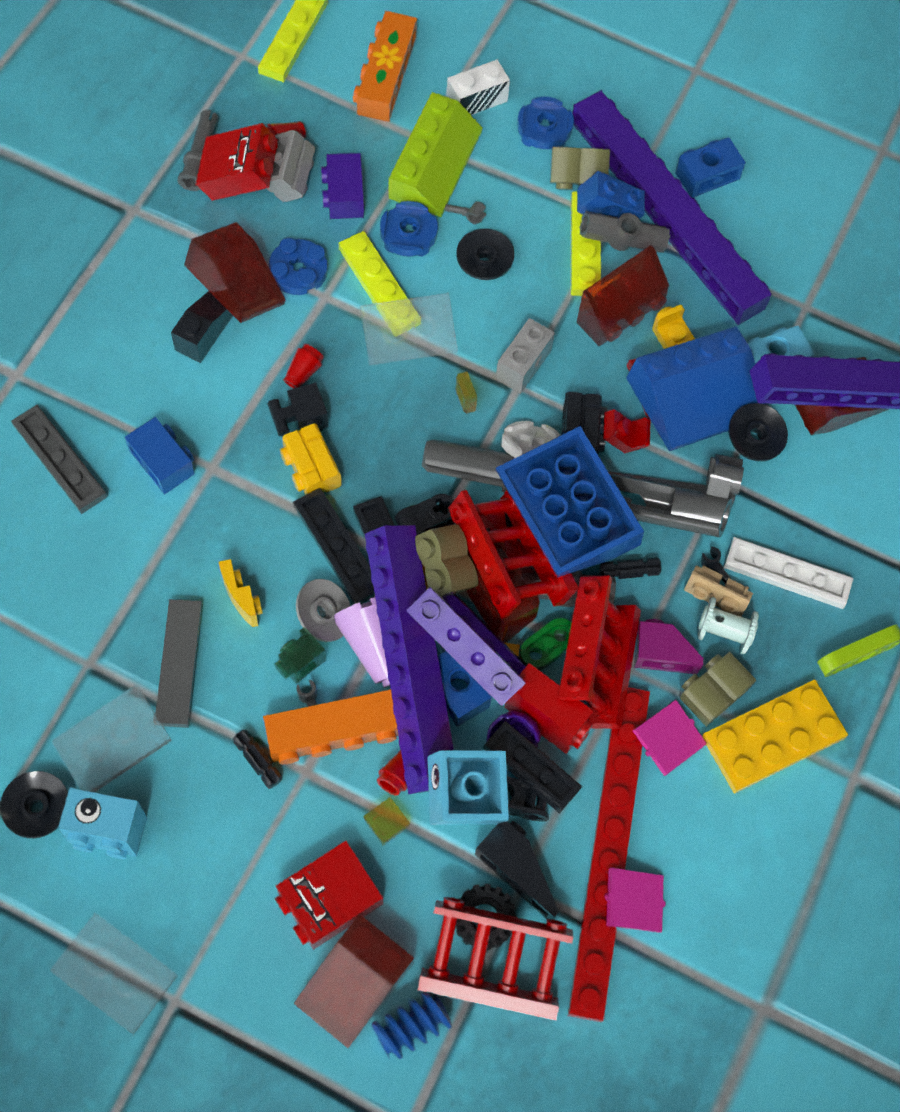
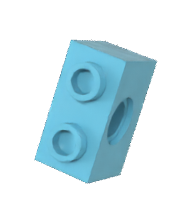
(782, 342)

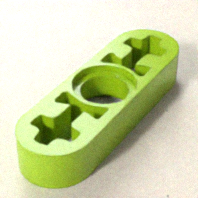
(860, 651)

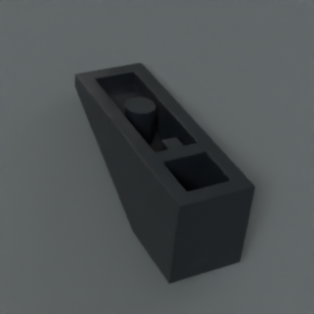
(200, 327)
(514, 861)

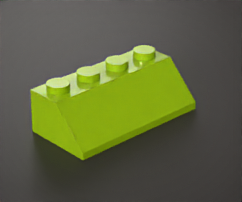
(435, 154)

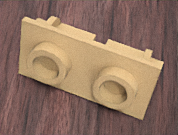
(730, 598)

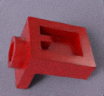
(624, 433)

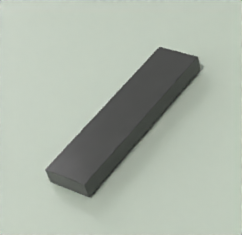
(59, 459)
(178, 663)

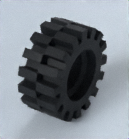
(494, 898)

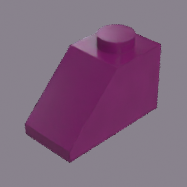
(665, 649)

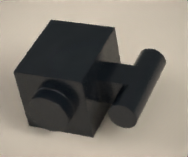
(303, 409)

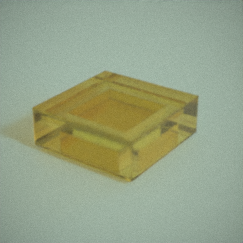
(466, 392)
(386, 821)

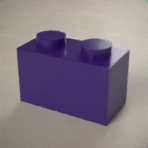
(344, 186)

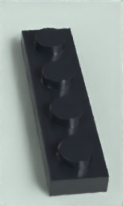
(336, 545)

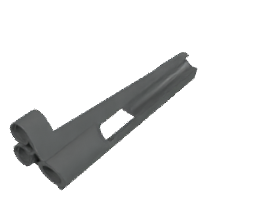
(668, 502)

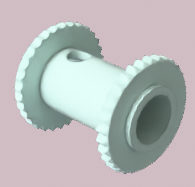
(728, 625)

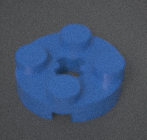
(540, 136)
(403, 243)
(298, 251)

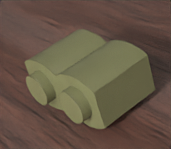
(576, 165)
(446, 560)
(716, 688)

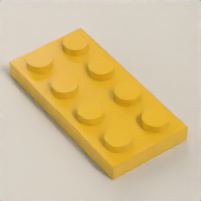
(774, 736)

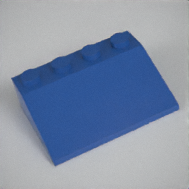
(695, 386)
(571, 503)

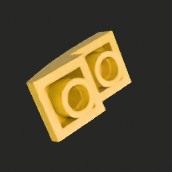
(241, 597)

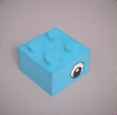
(467, 787)
(102, 823)

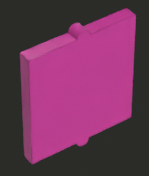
(669, 737)
(635, 900)

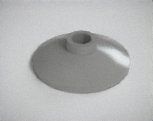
(328, 600)

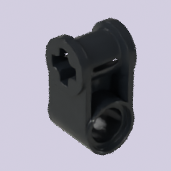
(426, 514)
(523, 802)

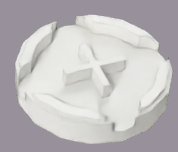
(524, 437)

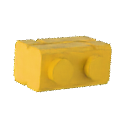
(310, 460)

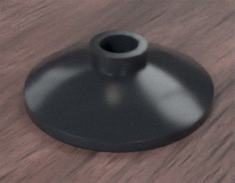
(489, 245)
(766, 424)
(23, 794)

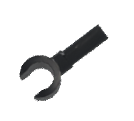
(715, 564)

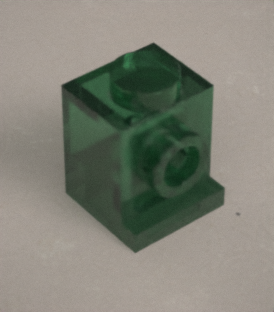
(300, 657)

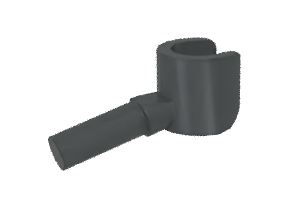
(474, 214)
(308, 698)

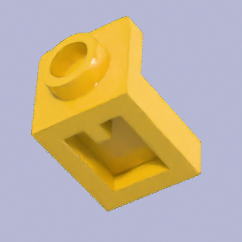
(671, 327)

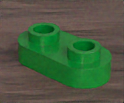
(546, 644)

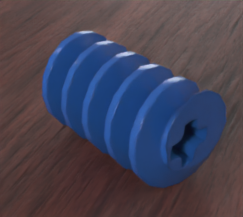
(411, 1024)

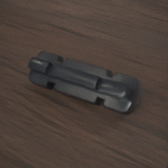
(631, 568)
(257, 759)

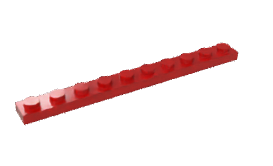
(609, 851)

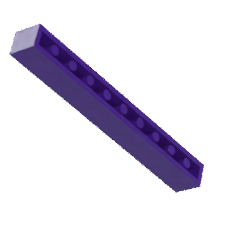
(670, 206)

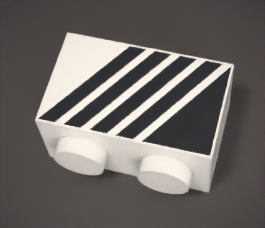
(479, 87)

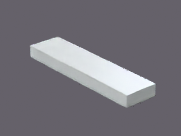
(788, 573)

